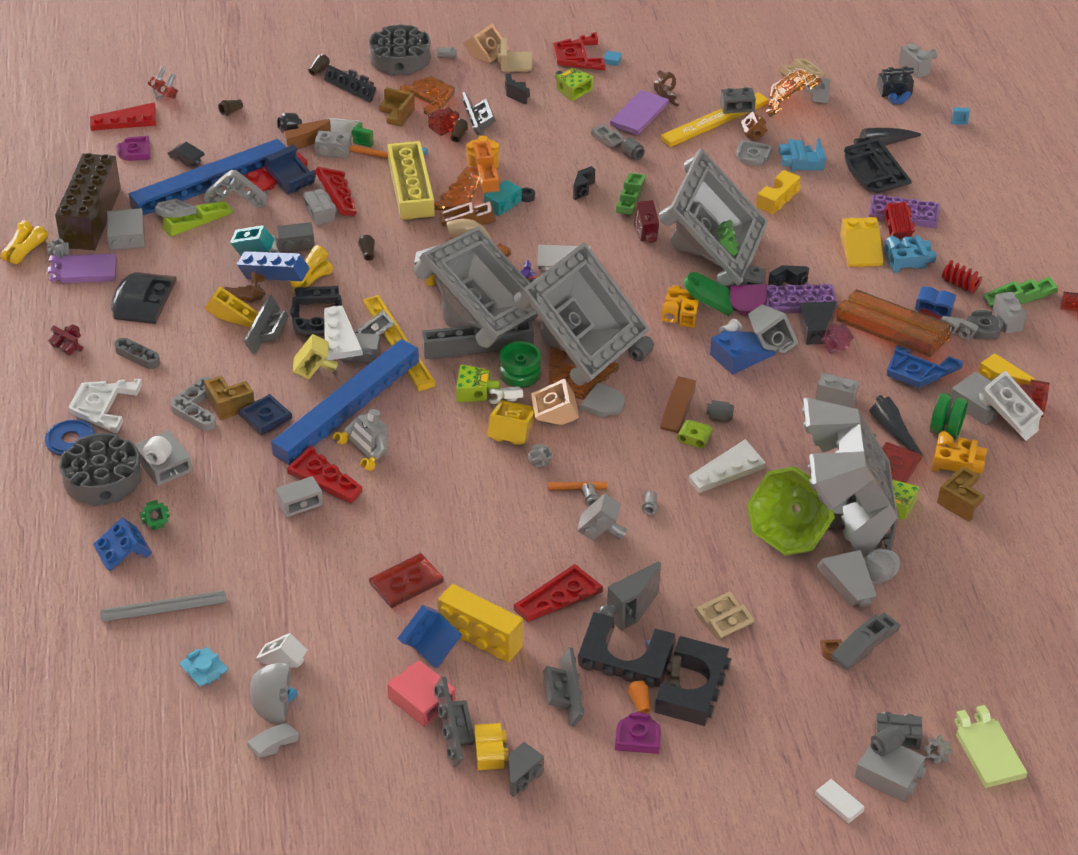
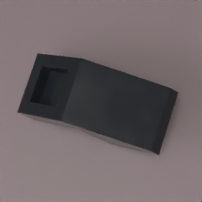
(516, 90)
(188, 153)
(583, 179)
(789, 274)

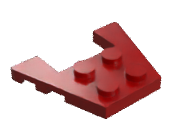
(573, 53)

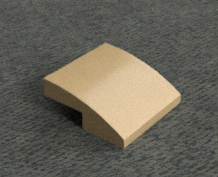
(803, 64)
(724, 615)

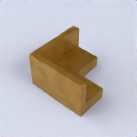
(398, 105)
(227, 399)
(959, 496)

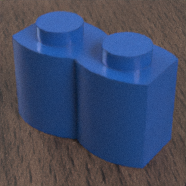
(935, 301)

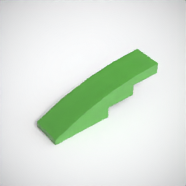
(631, 193)
(1026, 291)

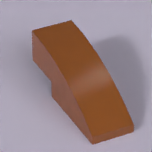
(306, 133)
(481, 213)
(678, 404)

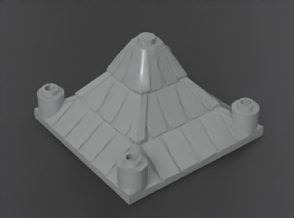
(701, 206)
(476, 285)
(583, 313)

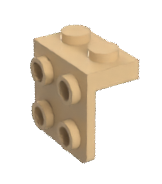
(513, 60)

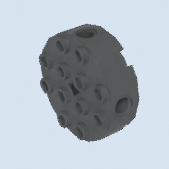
(400, 49)
(100, 469)

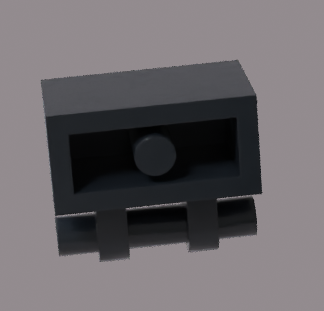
(895, 81)

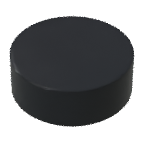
(528, 194)

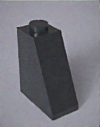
(816, 319)

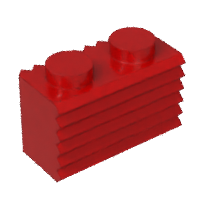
(899, 220)

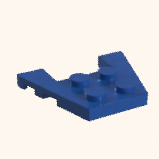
(918, 371)

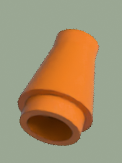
(639, 695)

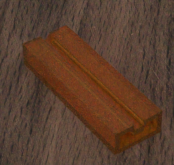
(893, 323)

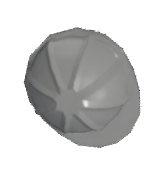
(882, 565)

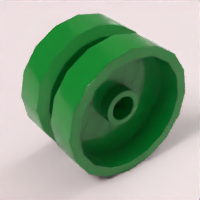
(520, 364)
(945, 415)

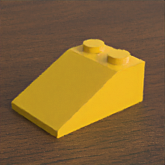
(861, 242)
(511, 422)

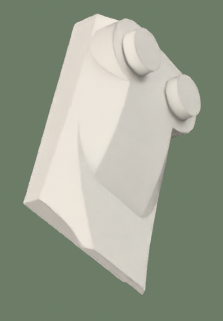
(1012, 404)

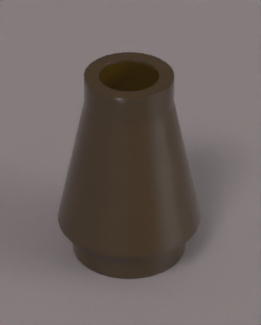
(320, 63)
(228, 107)
(459, 128)
(366, 245)

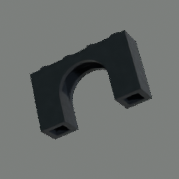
(648, 668)
(697, 703)

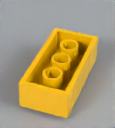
(482, 622)

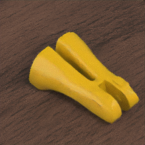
(23, 242)
(318, 267)

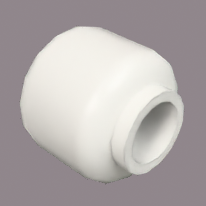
(157, 450)

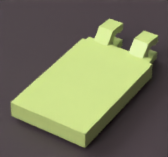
(988, 748)

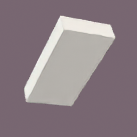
(839, 801)

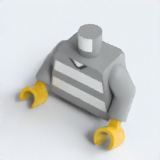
(368, 435)

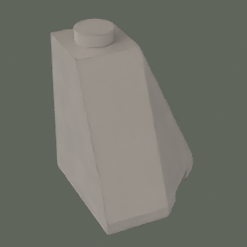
(772, 329)
(849, 577)

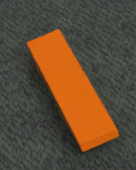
(486, 167)

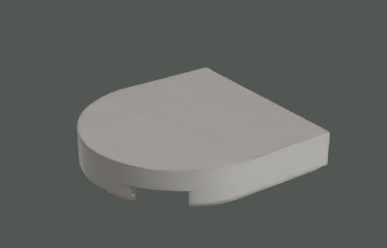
(753, 153)
(174, 208)
(603, 401)

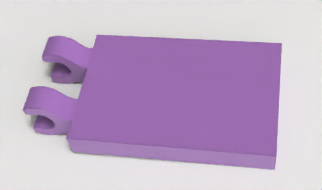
(83, 268)

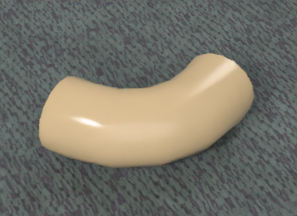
(460, 226)

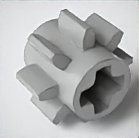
(58, 248)
(540, 455)
(933, 747)

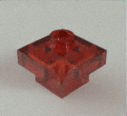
(442, 120)
(1037, 392)

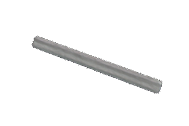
(162, 606)

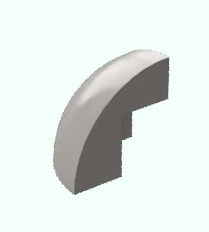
(270, 690)

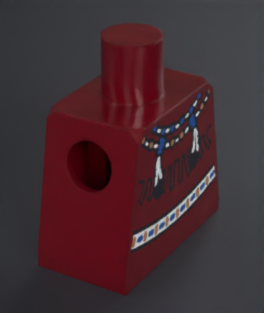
(646, 229)

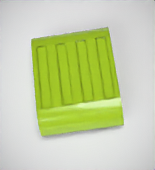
(694, 433)

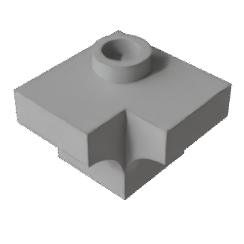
(821, 91)

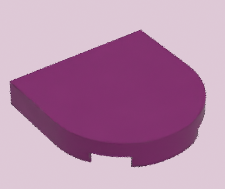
(134, 148)
(748, 297)
(638, 734)

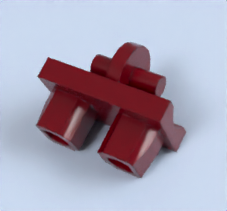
(68, 336)

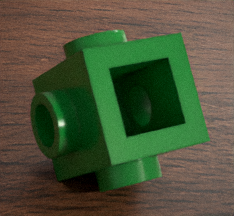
(163, 514)

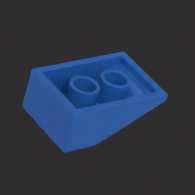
(738, 350)

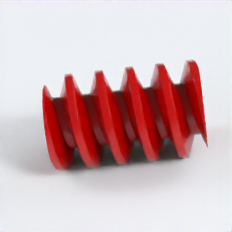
(960, 277)

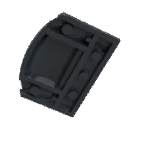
(875, 166)
(141, 297)

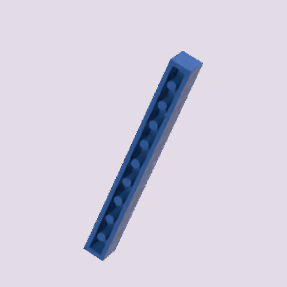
(202, 178)
(345, 401)

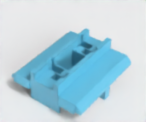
(203, 666)

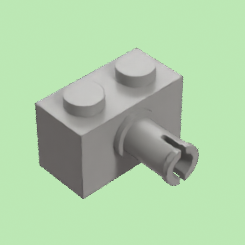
(914, 57)
(601, 518)

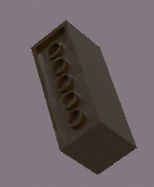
(86, 201)

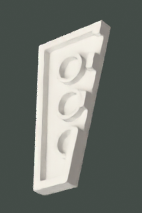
(340, 334)
(729, 466)

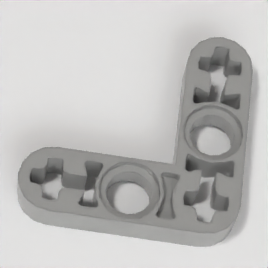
(236, 185)
(183, 405)

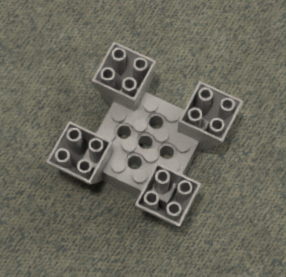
(855, 468)

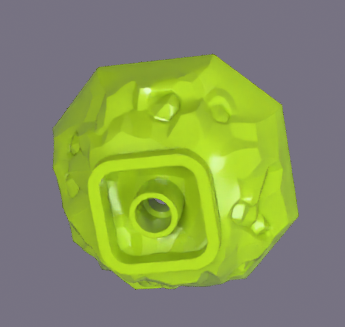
(774, 512)

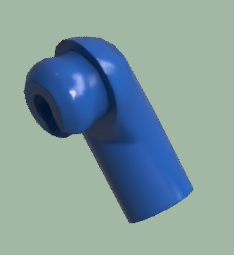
(894, 99)

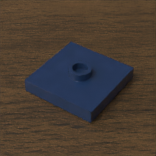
(265, 414)

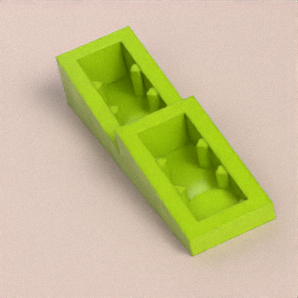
(205, 214)

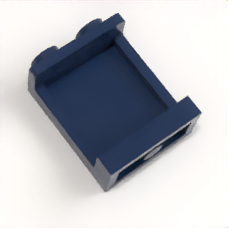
(289, 170)

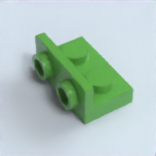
(727, 238)

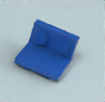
(120, 542)
(430, 635)

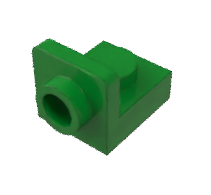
(362, 136)

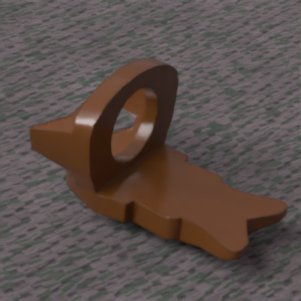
(665, 90)
(250, 292)

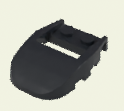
(312, 295)

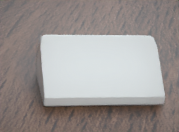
(342, 125)

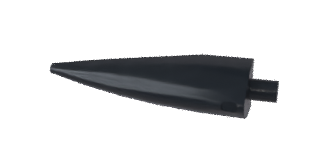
(886, 135)
(889, 417)

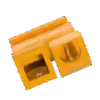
(681, 300)
(958, 454)

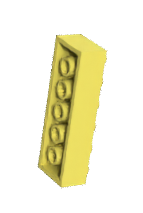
(410, 180)

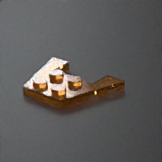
(788, 85)
(432, 91)
(560, 371)

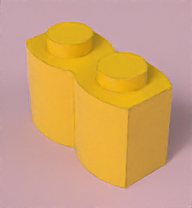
(489, 746)

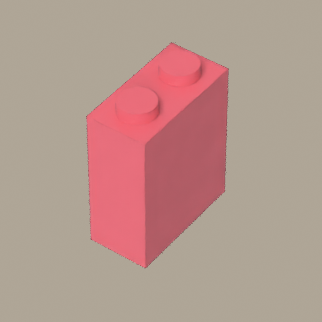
(415, 692)

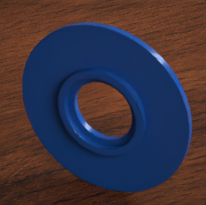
(54, 435)

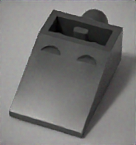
(632, 596)

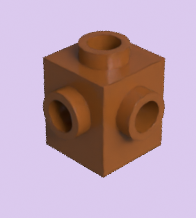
(754, 126)

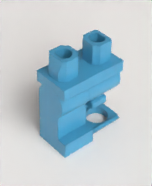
(802, 157)
(909, 252)

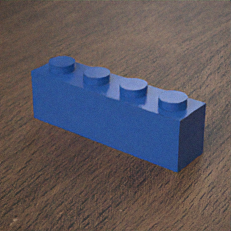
(274, 265)

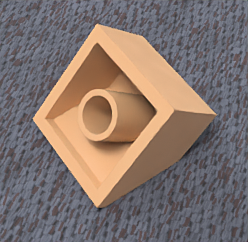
(485, 44)
(555, 403)

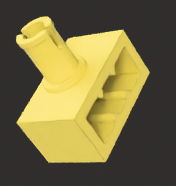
(312, 356)

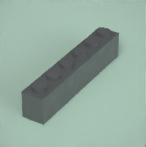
(462, 340)

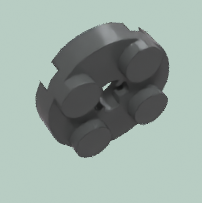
(992, 327)

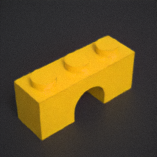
(785, 187)

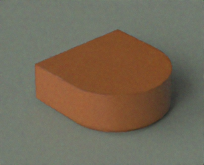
(828, 647)

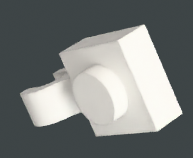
(507, 393)

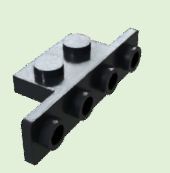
(351, 82)

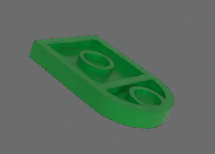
(709, 292)

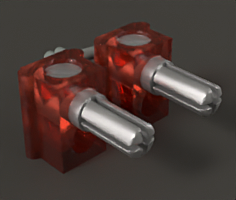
(163, 87)

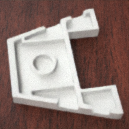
(95, 399)

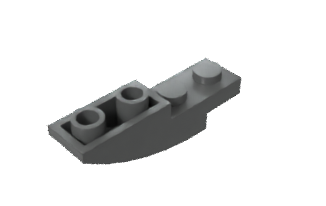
(864, 639)

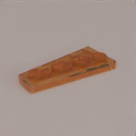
(460, 191)

